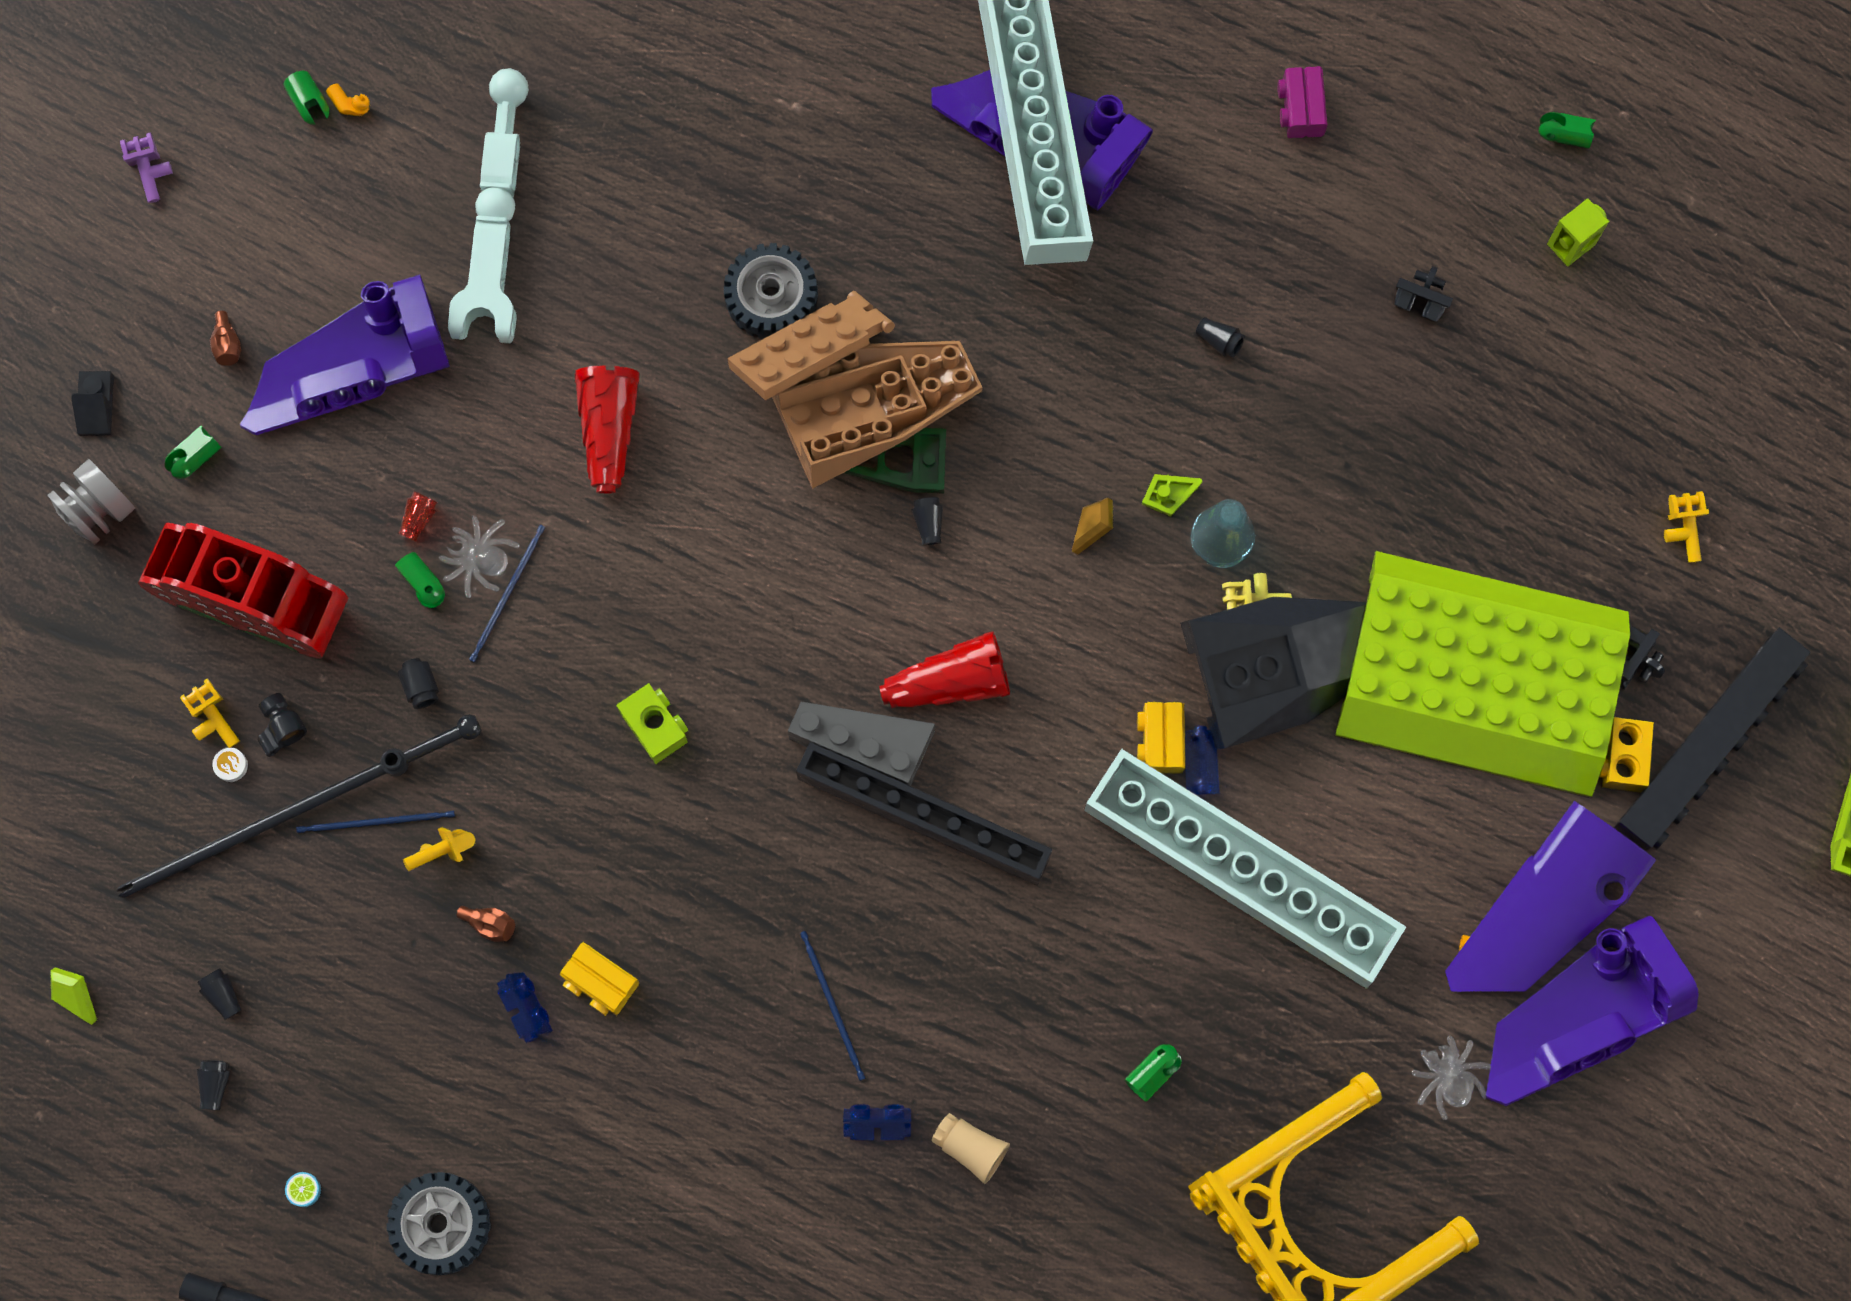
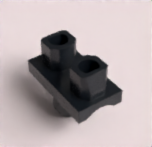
(1436, 302)
(1642, 644)

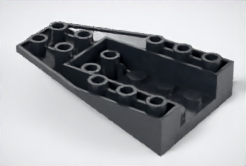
(1273, 663)

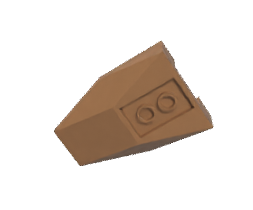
(873, 402)

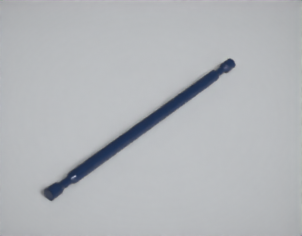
(509, 589)
(378, 821)
(832, 1005)

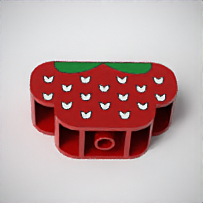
(243, 588)

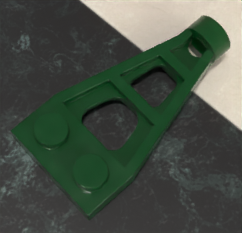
(927, 469)

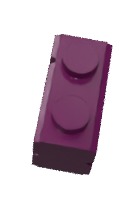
(1303, 102)

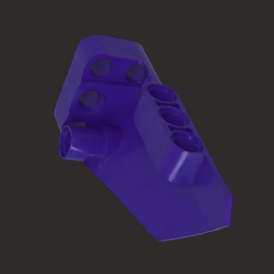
(1103, 134)
(351, 358)
(1549, 905)
(1591, 1011)

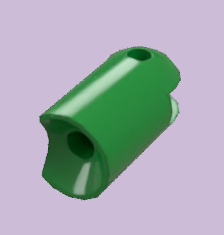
(305, 94)
(1567, 129)
(191, 454)
(421, 579)
(1154, 1071)

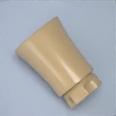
(970, 1146)

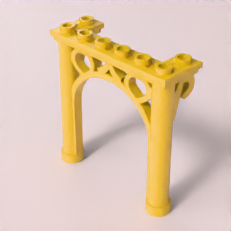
(1215, 1192)

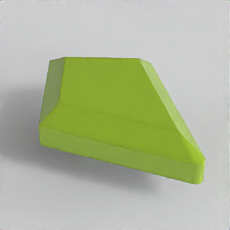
(1169, 492)
(72, 993)

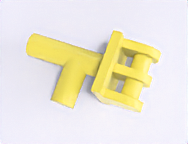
(1243, 591)

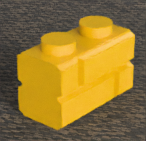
(1162, 736)
(598, 979)

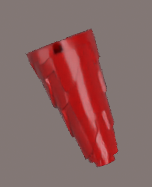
(606, 409)
(965, 673)

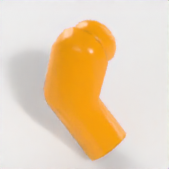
(348, 105)

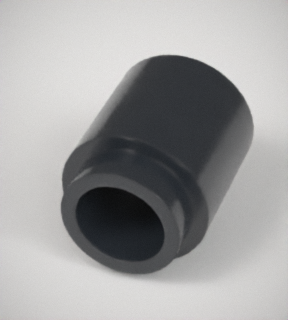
(418, 683)

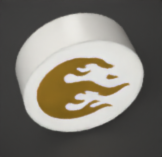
(230, 764)

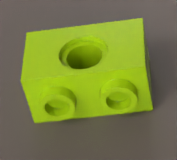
(1578, 232)
(659, 741)

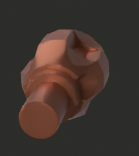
(224, 341)
(489, 922)

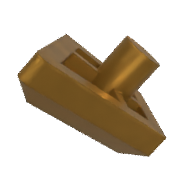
(1093, 524)

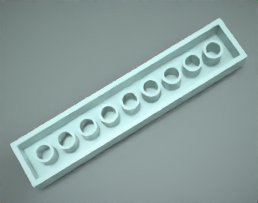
(1036, 131)
(1244, 868)

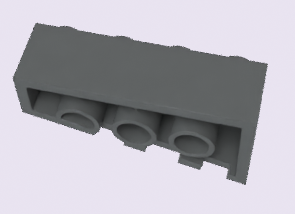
(873, 740)

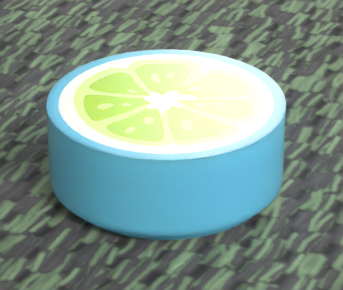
(303, 1189)

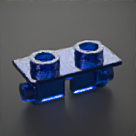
(1201, 762)
(518, 992)
(889, 1119)

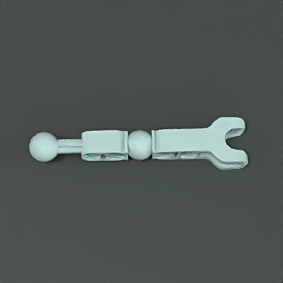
(494, 209)

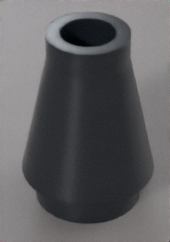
(1222, 337)
(928, 519)
(220, 993)
(212, 1083)

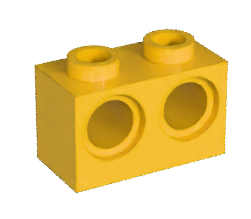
(1635, 756)

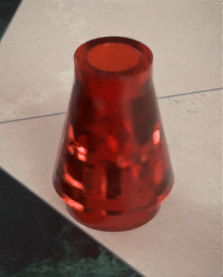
(416, 515)

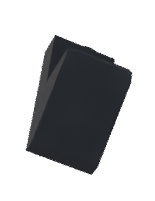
(93, 403)

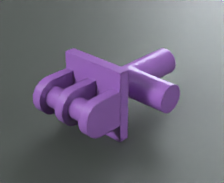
(141, 159)

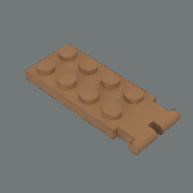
(809, 345)

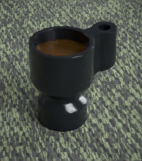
(284, 725)

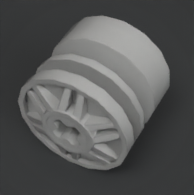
(91, 502)

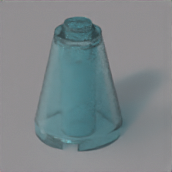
(1223, 534)

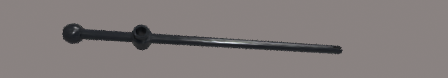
(466, 728)

